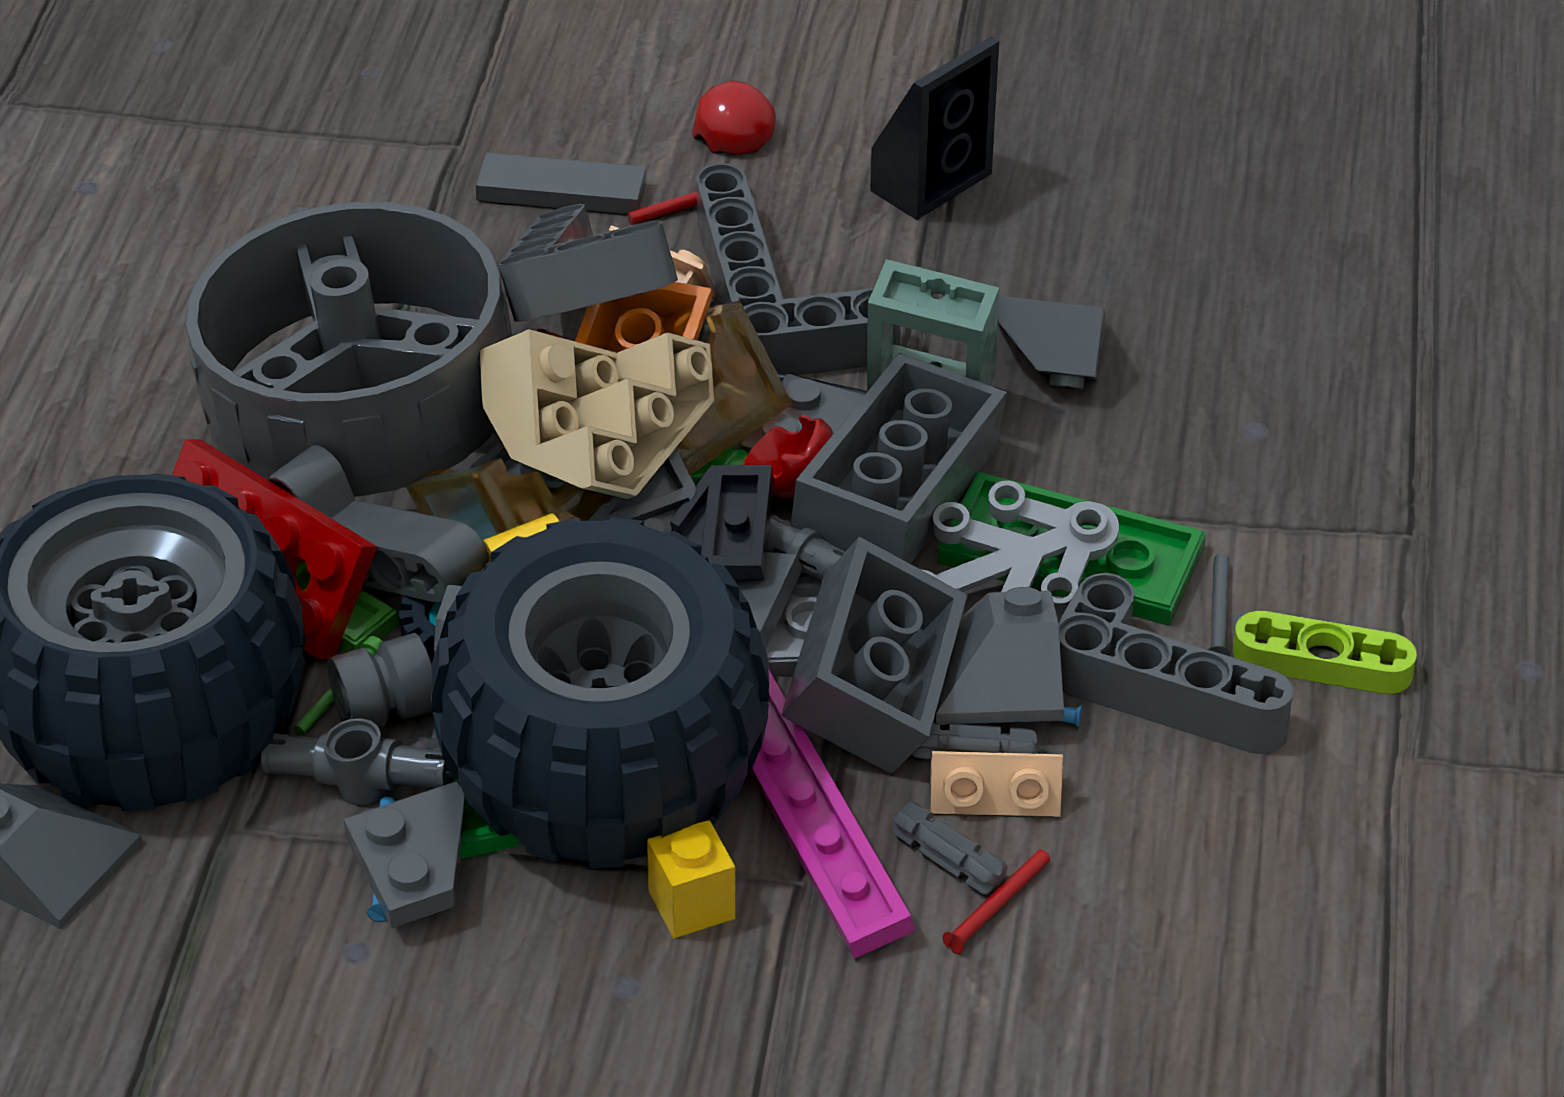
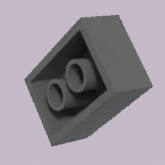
(875, 656)

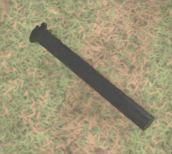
(1219, 605)

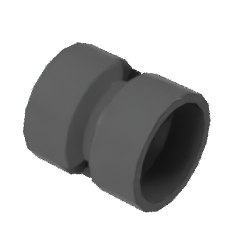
(382, 684)

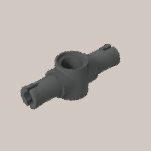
(356, 761)

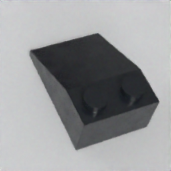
(939, 134)

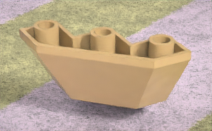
(594, 411)

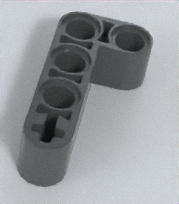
(414, 550)
(1166, 678)

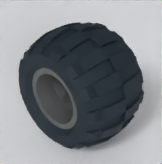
(144, 641)
(599, 689)

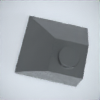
(1056, 338)
(1005, 662)
(55, 852)

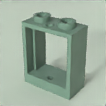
(963, 314)

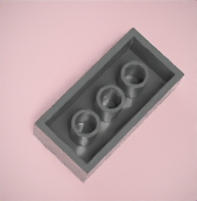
(899, 458)

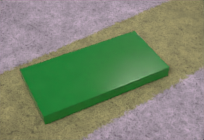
(1149, 551)

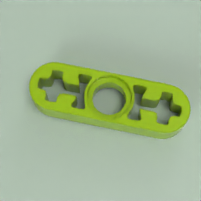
(1341, 671)

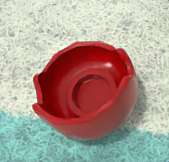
(734, 118)
(789, 452)

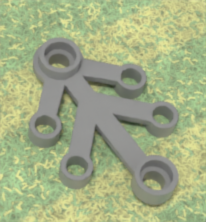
(1022, 554)

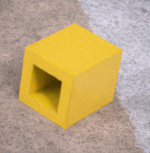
(691, 879)

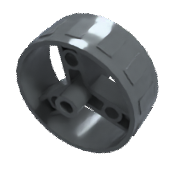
(361, 380)

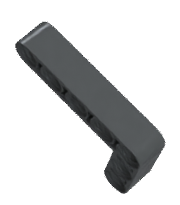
(567, 268)
(796, 332)

